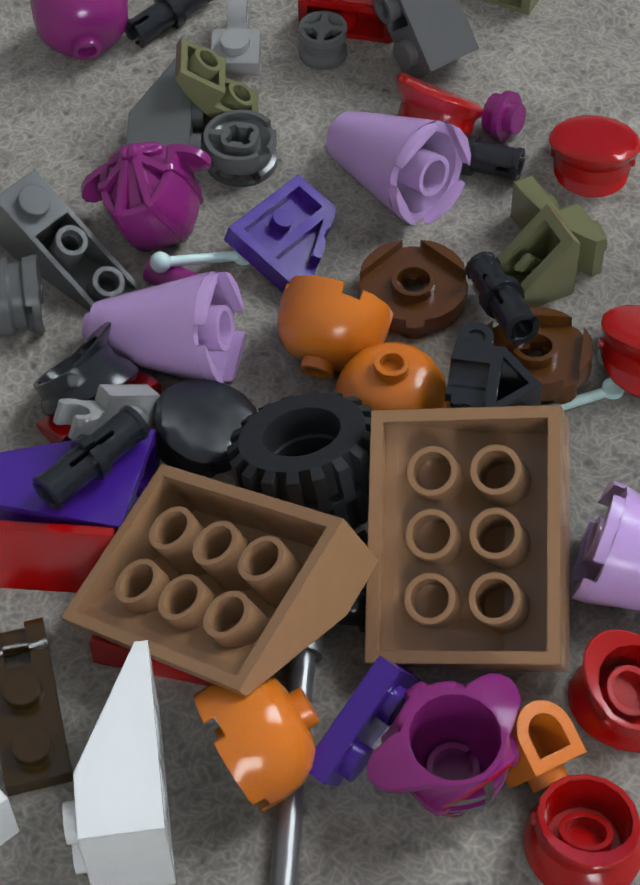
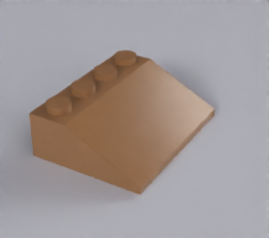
(470, 538)
(221, 579)

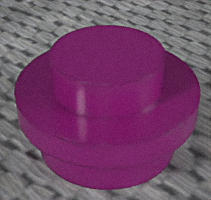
(503, 115)

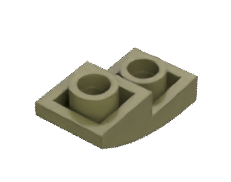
(204, 81)
(530, 198)

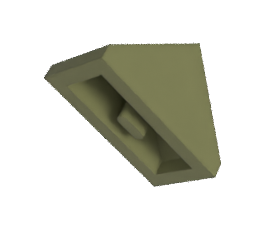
(543, 258)

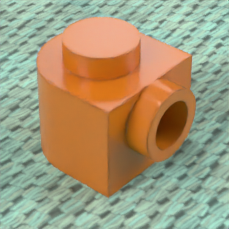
(544, 743)

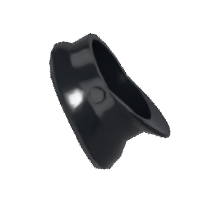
(84, 371)
(197, 424)

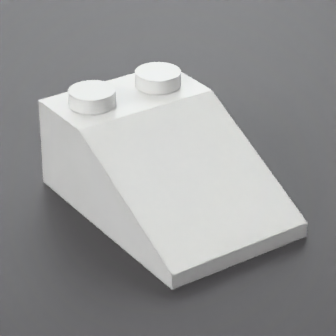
(120, 787)

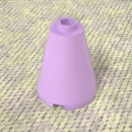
(402, 160)
(176, 326)
(611, 553)

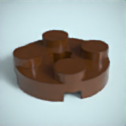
(431, 265)
(564, 358)

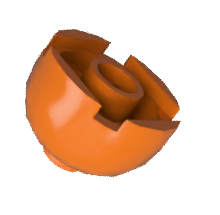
(327, 326)
(393, 378)
(262, 738)

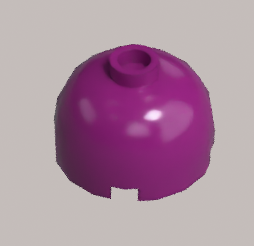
(80, 24)

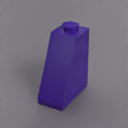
(97, 504)

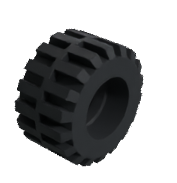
(308, 453)

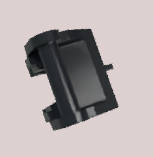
(487, 373)

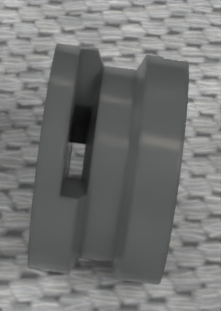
(241, 145)
(20, 295)

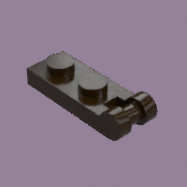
(31, 720)

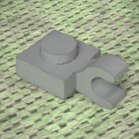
(237, 43)
(89, 415)

